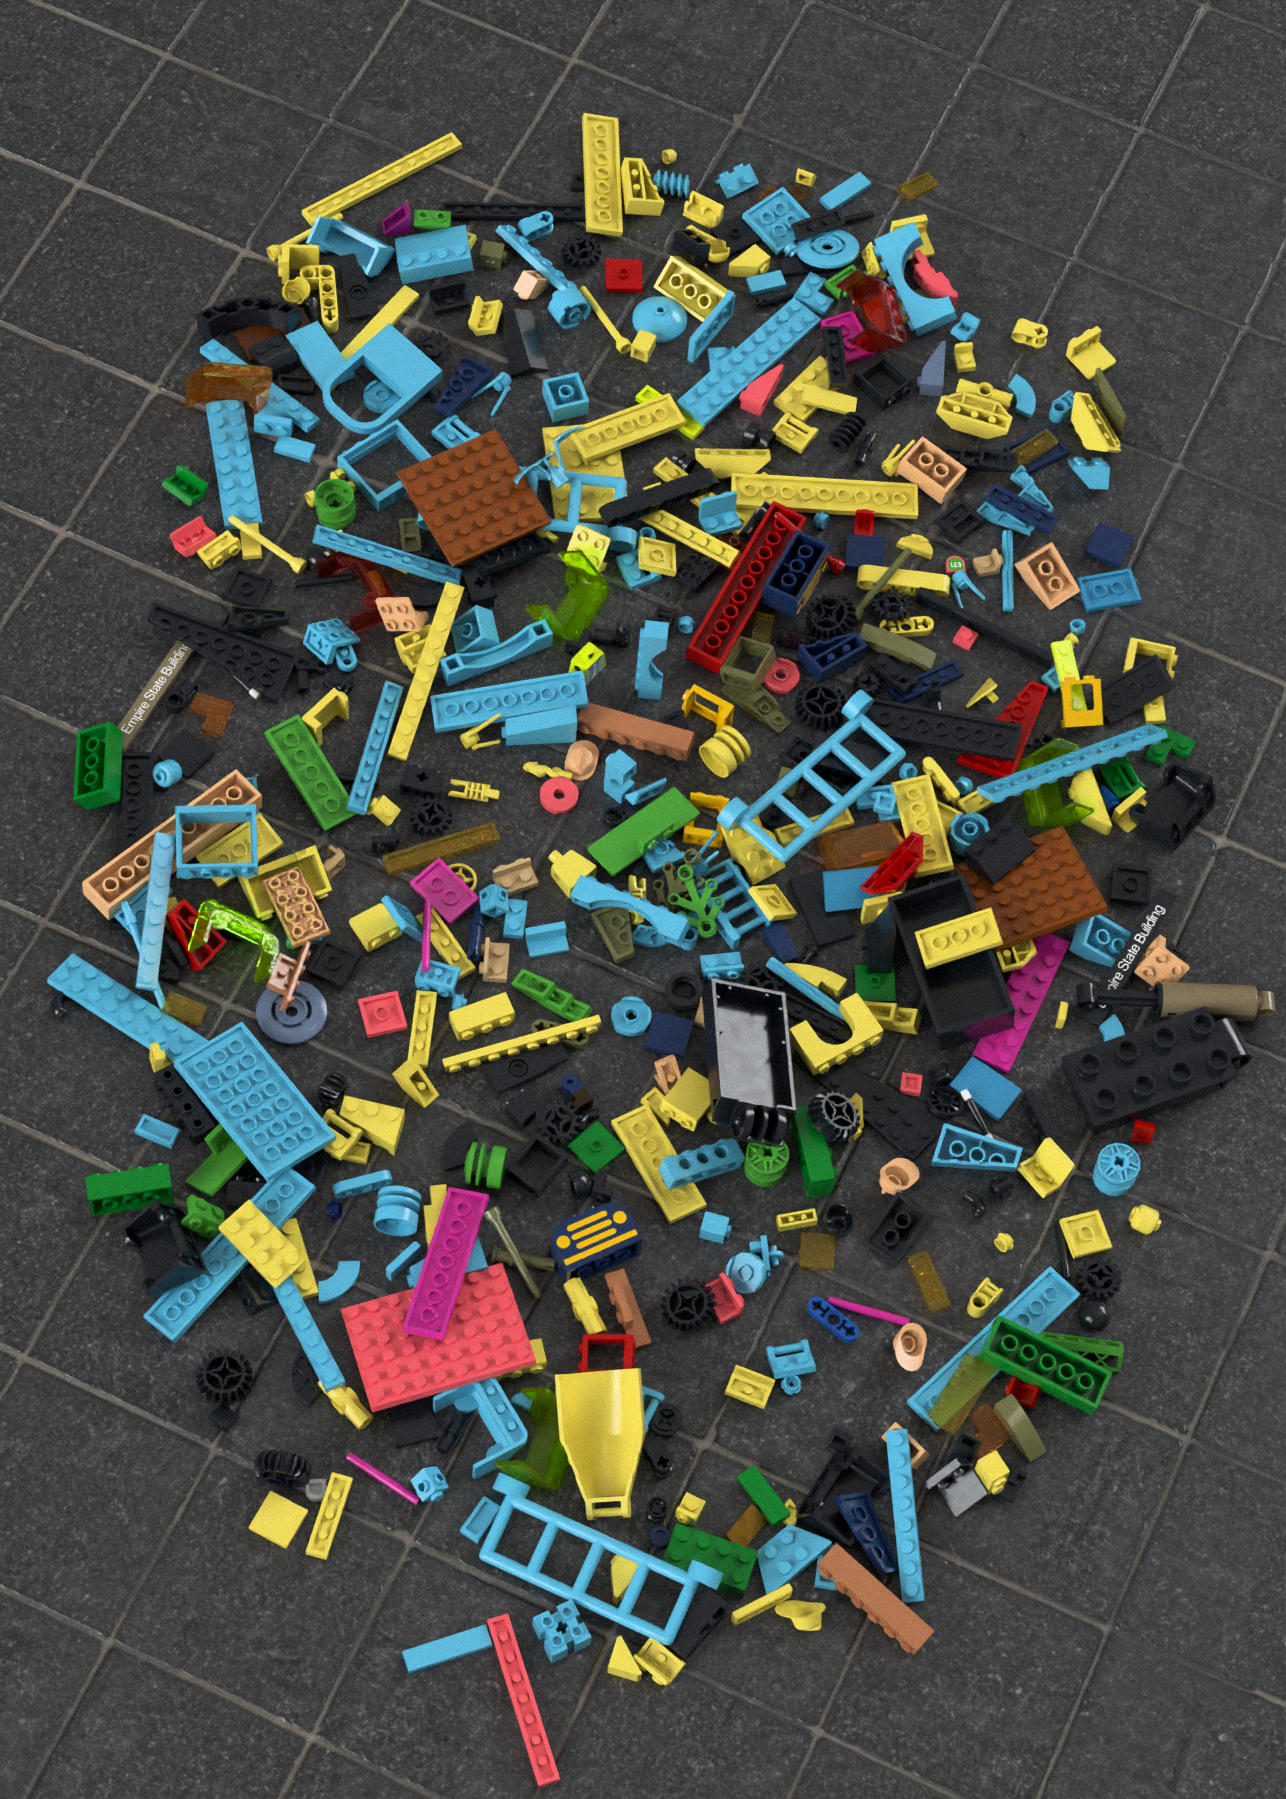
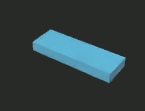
(845, 191)

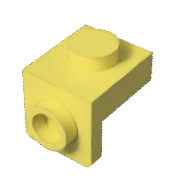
(383, 809)

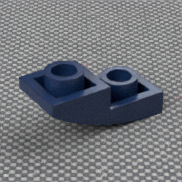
(780, 942)

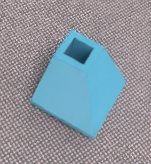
(1092, 472)

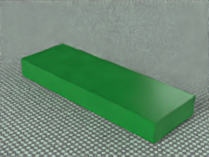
(763, 1496)

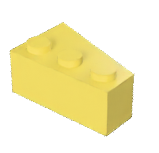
(638, 191)
(377, 1121)

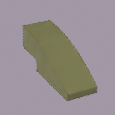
(1020, 1427)

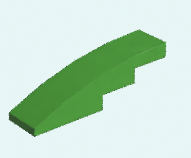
(550, 996)

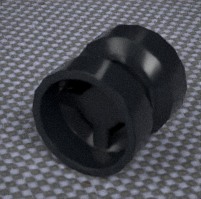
(684, 461)
(657, 1505)

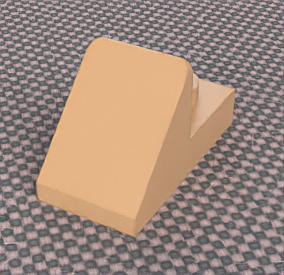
(667, 1073)

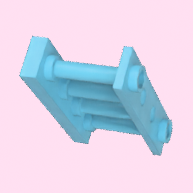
(730, 934)

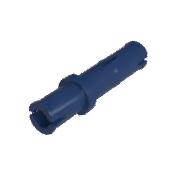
(477, 927)

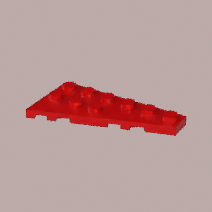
(1021, 711)

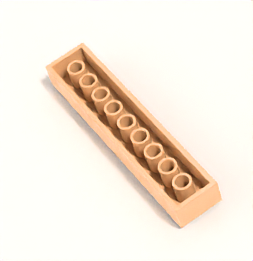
(131, 869)

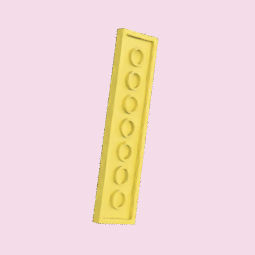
(602, 175)

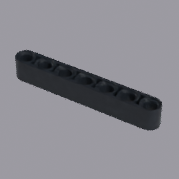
(659, 497)

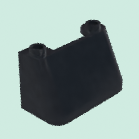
(1176, 806)
(165, 1247)
(845, 1473)

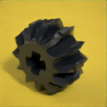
(333, 1089)

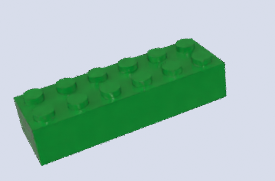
(1045, 1365)

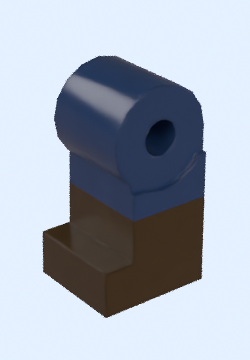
(578, 1094)

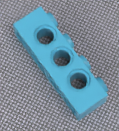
(711, 1165)

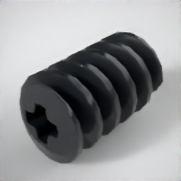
(847, 431)

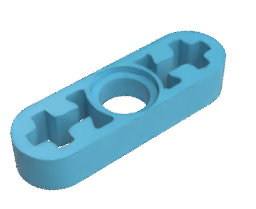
(362, 1184)

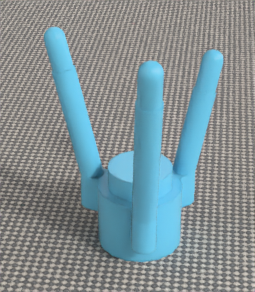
(500, 383)
(962, 582)
(701, 868)

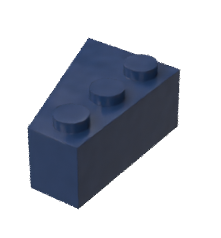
(832, 656)

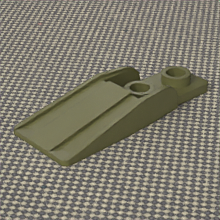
(1108, 402)
(759, 705)

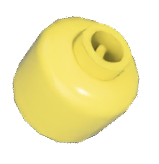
(1144, 1219)

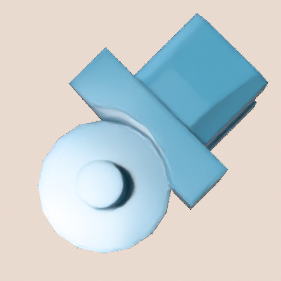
(761, 1248)

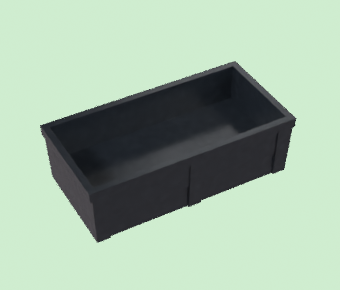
(963, 995)

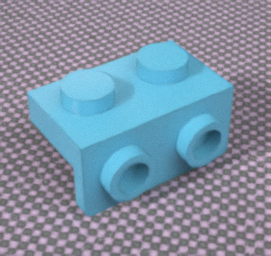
(737, 181)

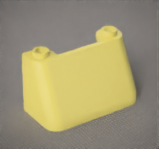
(311, 867)

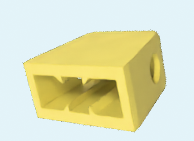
(568, 869)

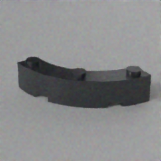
(248, 312)

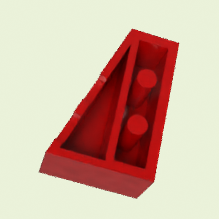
(182, 922)

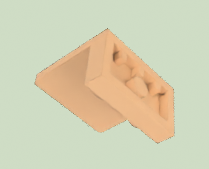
(399, 614)
(1160, 964)

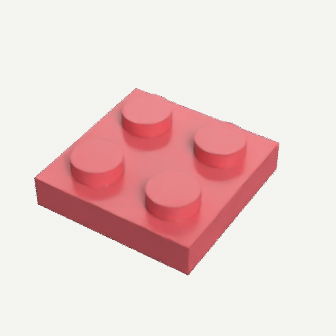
(382, 1014)

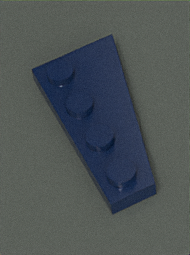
(467, 380)
(866, 1526)

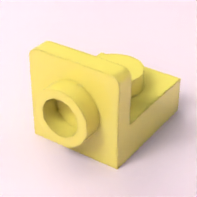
(964, 357)
(157, 1057)
(689, 1509)

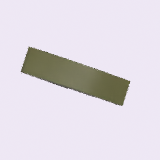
(897, 646)

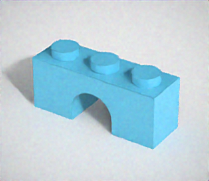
(618, 774)

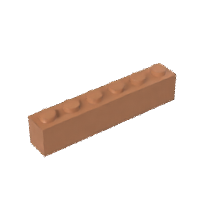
(635, 731)
(875, 1599)

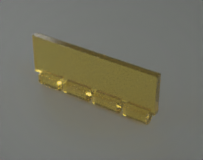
(966, 1391)

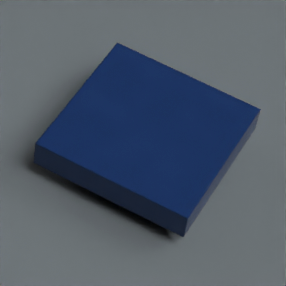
(1109, 545)
(863, 551)
(669, 1035)

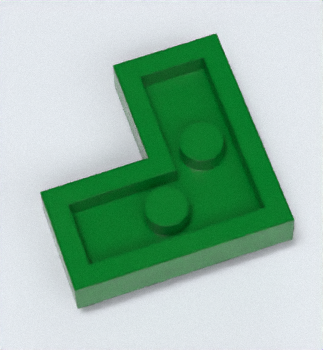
(1173, 743)

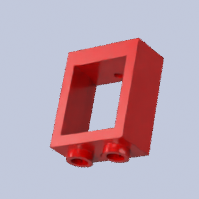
(611, 1339)

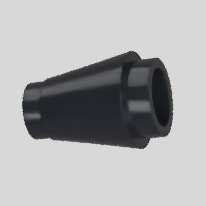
(313, 309)

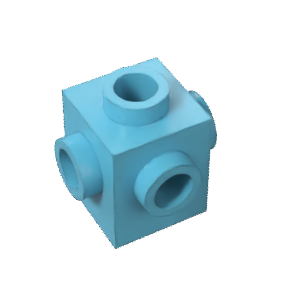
(493, 900)
(430, 1484)

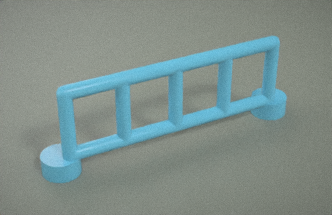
(622, 538)
(739, 813)
(515, 1498)

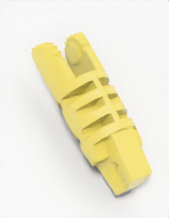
(474, 791)
(639, 892)

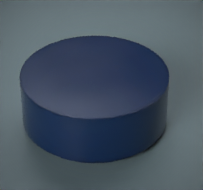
(659, 1537)

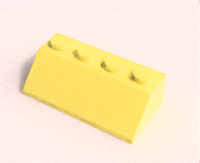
(690, 287)

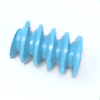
(671, 183)

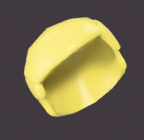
(718, 251)
(296, 291)

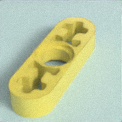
(920, 631)

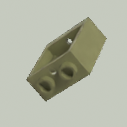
(744, 679)

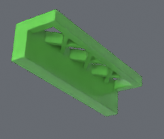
(1091, 1345)

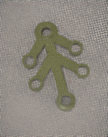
(677, 886)

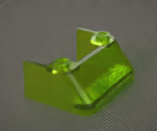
(582, 601)
(1045, 803)
(220, 916)
(546, 1458)

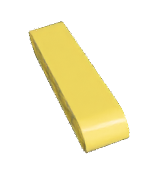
(904, 581)

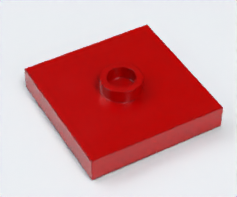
(623, 275)

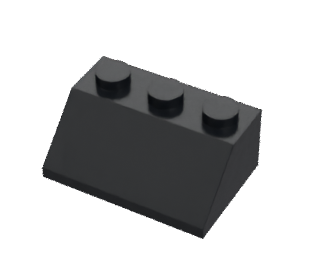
(999, 851)

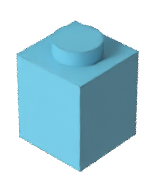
(715, 1227)

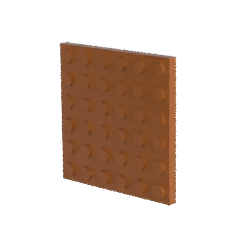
(473, 499)
(1040, 893)

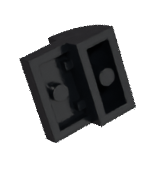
(275, 354)

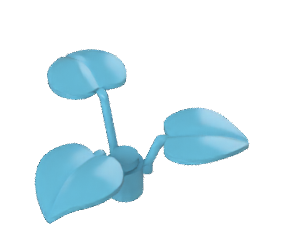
(555, 474)

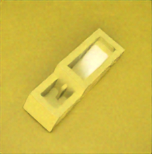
(820, 978)
(895, 1018)
(432, 1211)

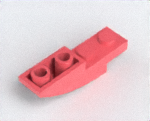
(933, 283)

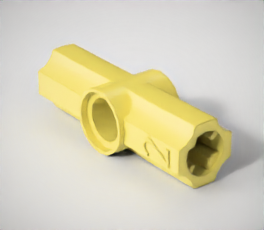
(986, 391)
(584, 1307)
(348, 1403)

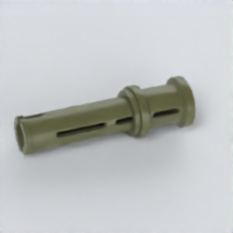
(503, 1256)

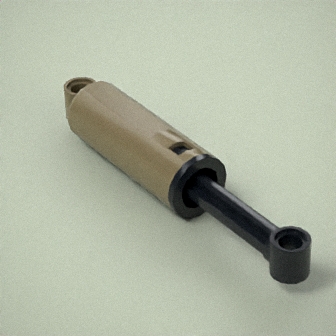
(1177, 998)

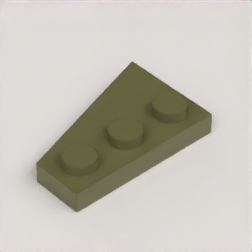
(615, 930)

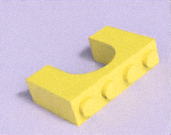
(821, 1055)

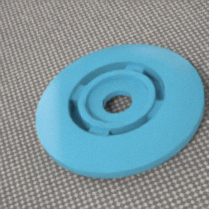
(844, 249)

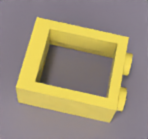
(1150, 649)

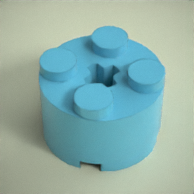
(569, 307)
(966, 830)

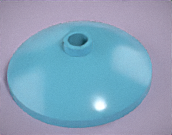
(665, 325)

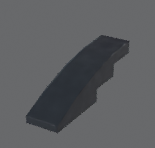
(983, 459)

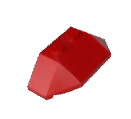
(897, 868)

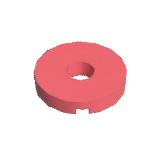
(785, 685)
(563, 786)

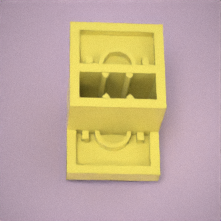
(751, 854)

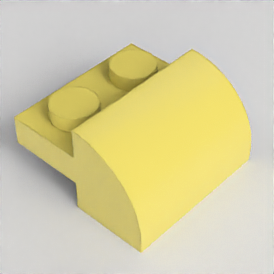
(411, 646)

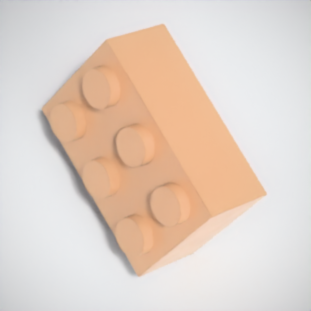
(932, 470)

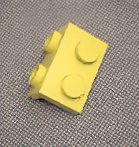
(484, 316)
(219, 550)
(659, 1661)

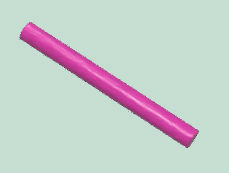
(426, 937)
(868, 1311)
(383, 1478)

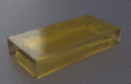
(918, 186)
(762, 627)
(184, 1008)

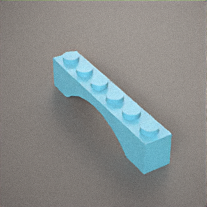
(651, 643)
(467, 665)
(593, 895)

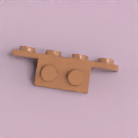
(286, 973)
(626, 1306)

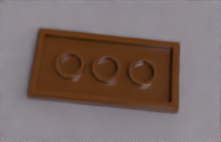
(256, 334)

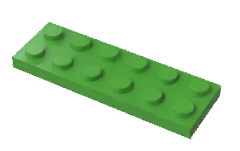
(310, 772)

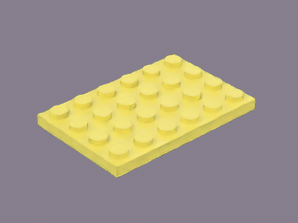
(592, 496)

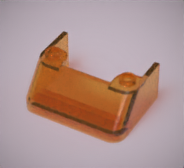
(229, 382)

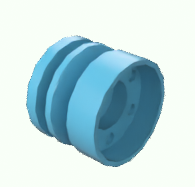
(1116, 1169)
(397, 1211)

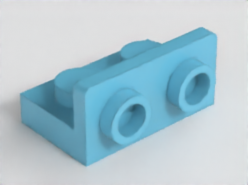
(721, 966)
(440, 978)

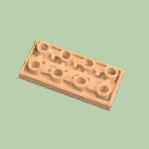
(296, 907)

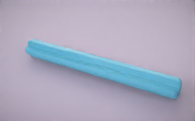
(1007, 570)
(804, 986)

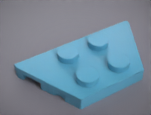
(788, 1555)

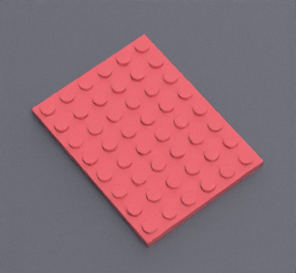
(480, 1342)

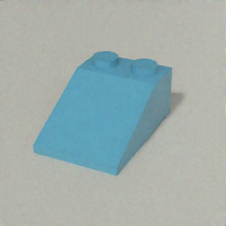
(1099, 940)

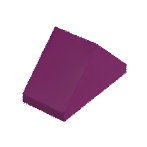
(398, 222)

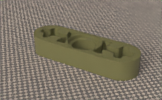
(565, 1042)

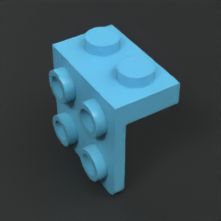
(272, 422)

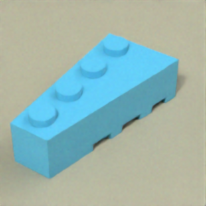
(974, 1151)

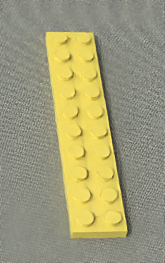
(826, 495)

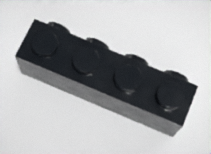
(184, 1103)

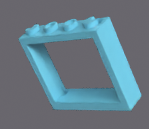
(368, 445)
(216, 814)

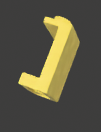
(324, 711)
(687, 1099)

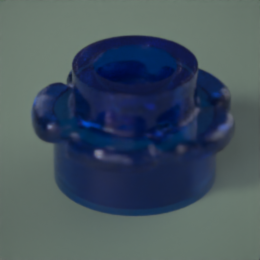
(334, 1210)

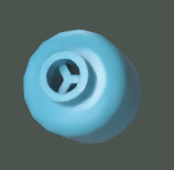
(167, 773)

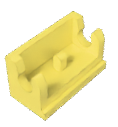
(703, 210)

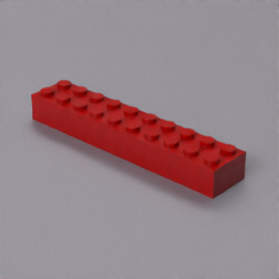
(742, 590)

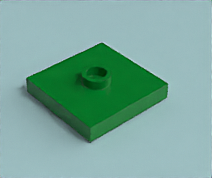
(874, 986)
(596, 1148)

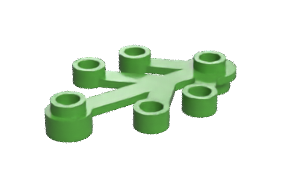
(698, 904)

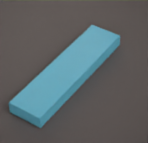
(447, 1649)

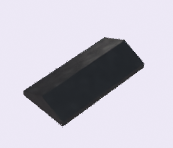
(521, 343)
(800, 749)

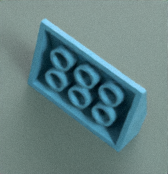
(433, 254)

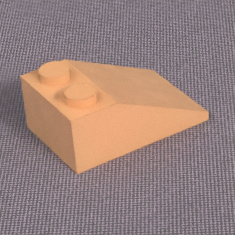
(1047, 576)

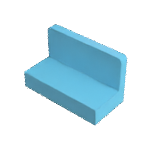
(546, 939)

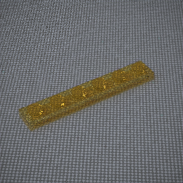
(441, 848)

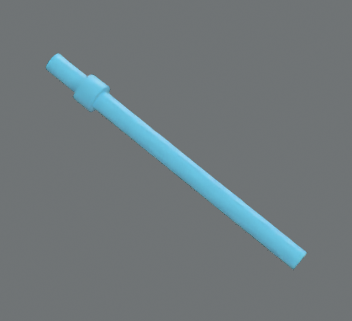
(131, 922)

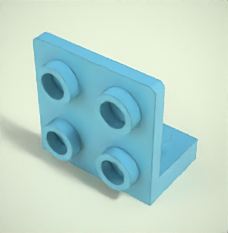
(719, 514)
(326, 636)

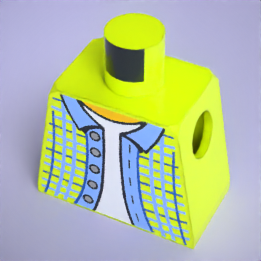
(590, 660)

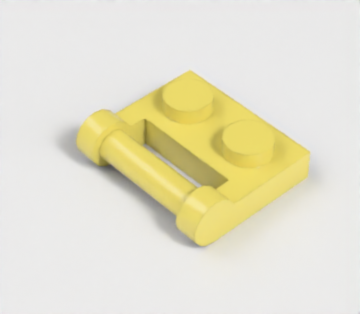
(793, 437)
(341, 1145)

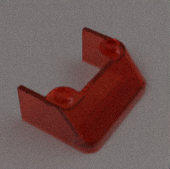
(880, 310)
(371, 579)

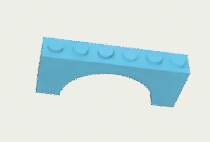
(923, 312)

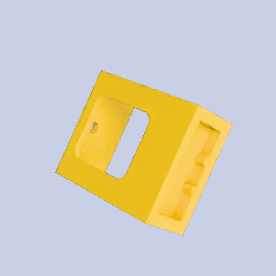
(725, 709)
(1081, 718)
(698, 835)

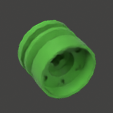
(335, 504)
(486, 1165)
(762, 1168)

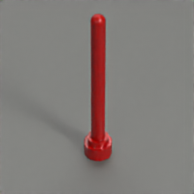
(835, 564)

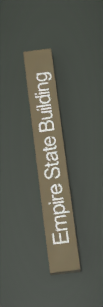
(154, 692)

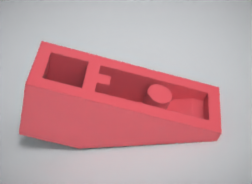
(760, 391)

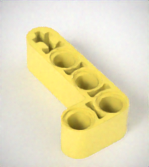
(323, 279)

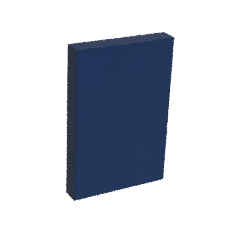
(1051, 456)

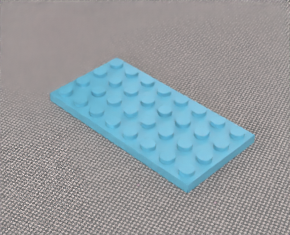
(254, 1101)

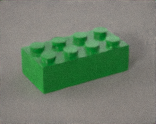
(98, 766)
(812, 1155)
(128, 1189)
(720, 1554)

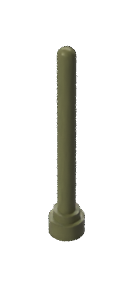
(881, 582)
(494, 1217)

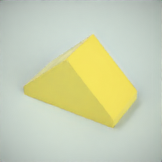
(623, 1663)

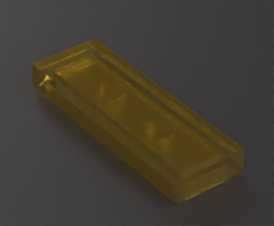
(1035, 447)
(928, 1282)

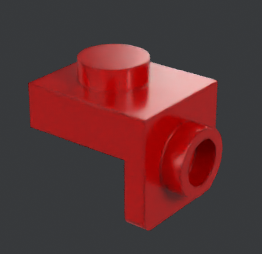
(864, 522)
(1025, 1394)

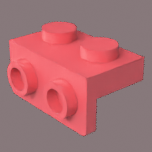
(192, 537)
(728, 1302)

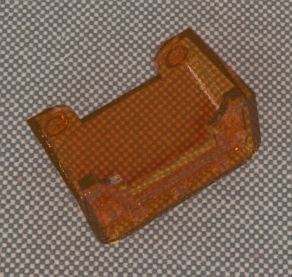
(860, 846)

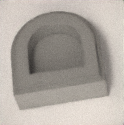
(316, 1489)

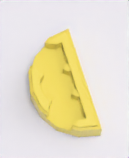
(918, 545)

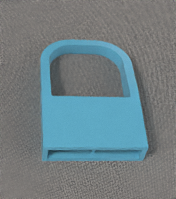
(394, 363)

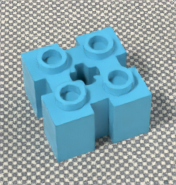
(557, 1644)

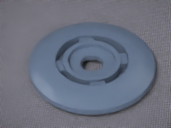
(297, 1028)

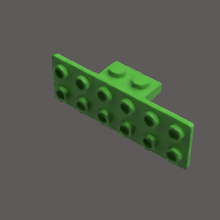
(643, 831)
(220, 1165)

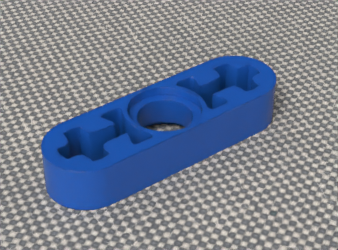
(848, 1324)

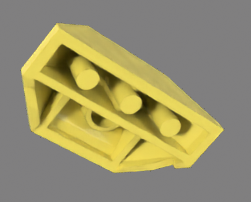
(974, 415)
(1093, 425)
(729, 461)
(1086, 792)
(1015, 956)

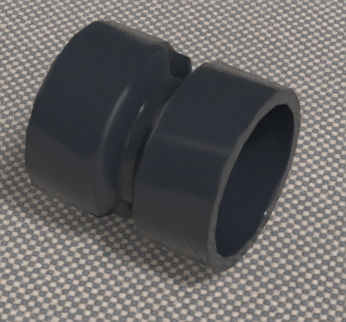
(759, 437)

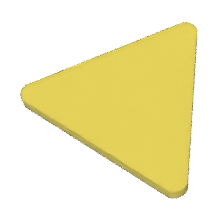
(986, 689)

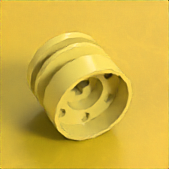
(725, 751)

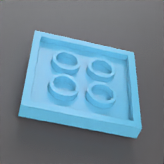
(773, 219)

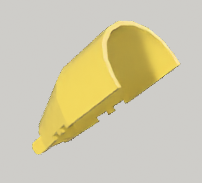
(602, 1434)

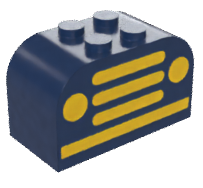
(796, 574)
(594, 1241)

